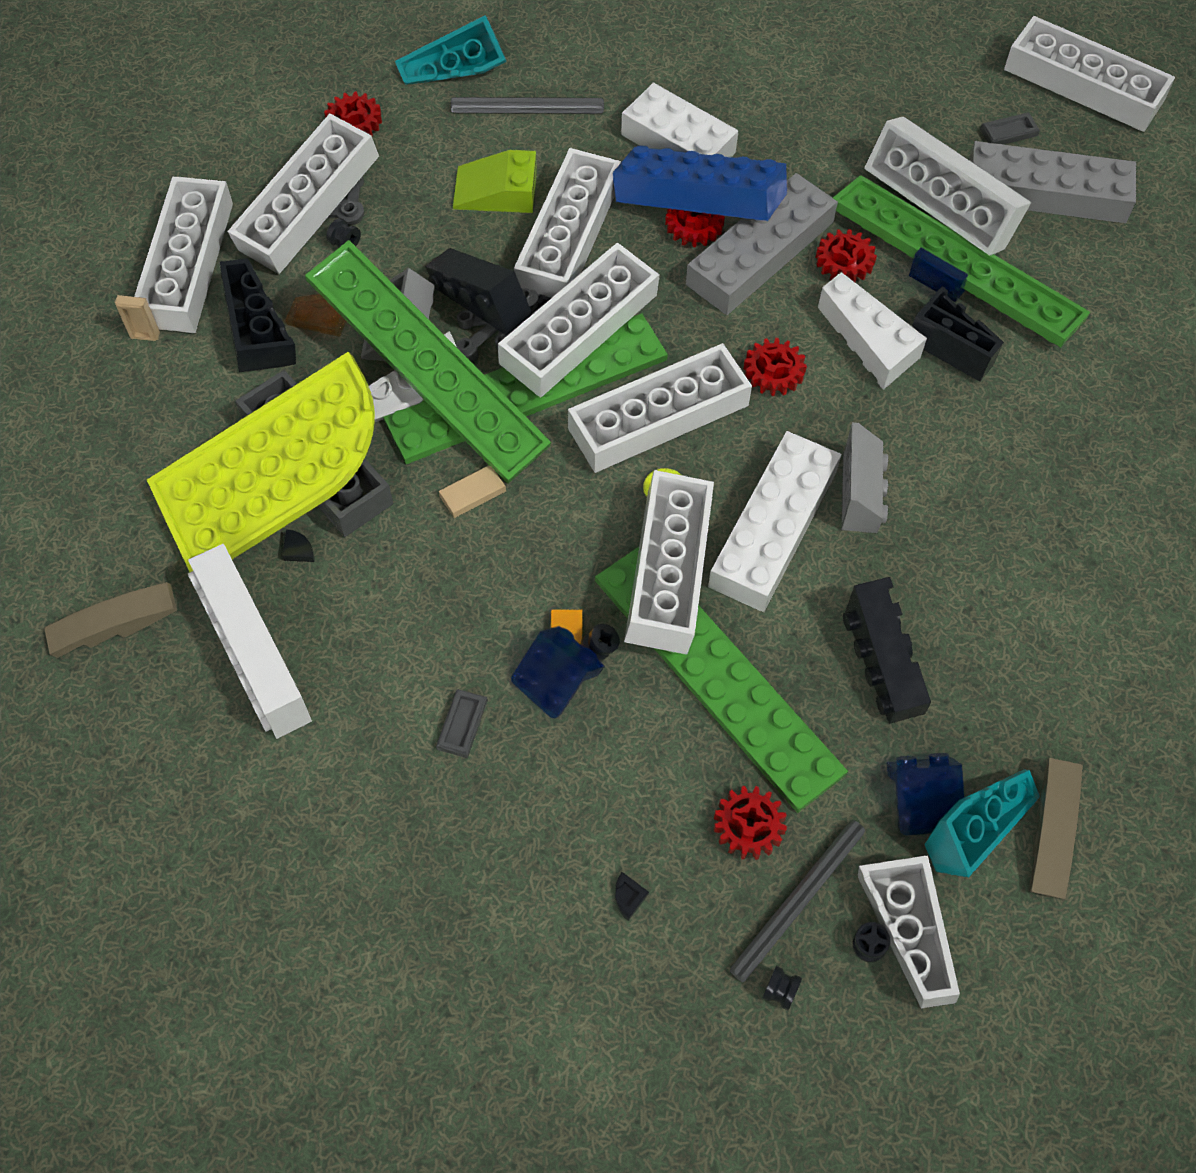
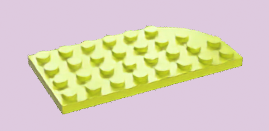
(269, 464)

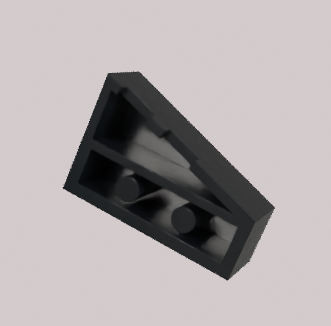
(956, 336)

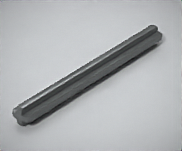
(527, 105)
(797, 901)

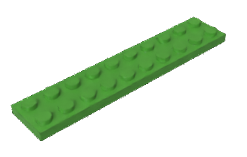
(988, 276)
(632, 348)
(428, 361)
(741, 702)

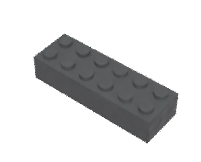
(360, 498)

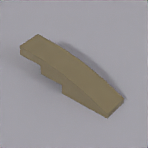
(114, 616)
(1056, 828)

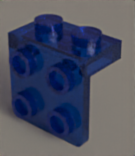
(937, 273)
(555, 670)
(925, 790)

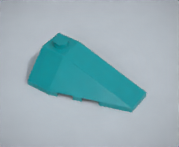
(458, 54)
(980, 824)

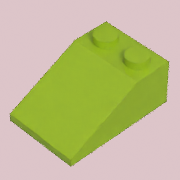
(498, 183)

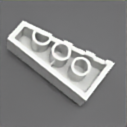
(871, 329)
(909, 909)

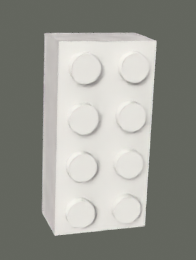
(667, 121)

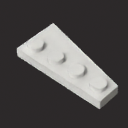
(394, 393)

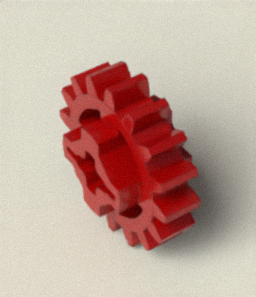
(354, 111)
(693, 226)
(846, 254)
(775, 366)
(736, 819)

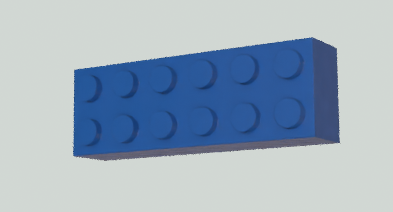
(701, 182)

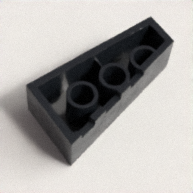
(481, 288)
(255, 326)
(886, 651)

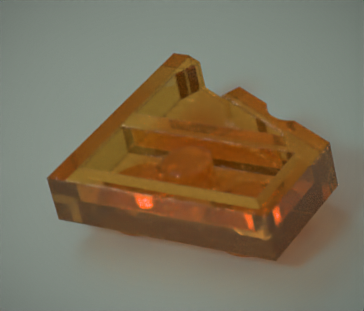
(315, 314)

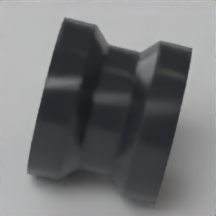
(340, 233)
(609, 643)
(873, 935)
(782, 988)

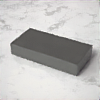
(1010, 129)
(462, 723)

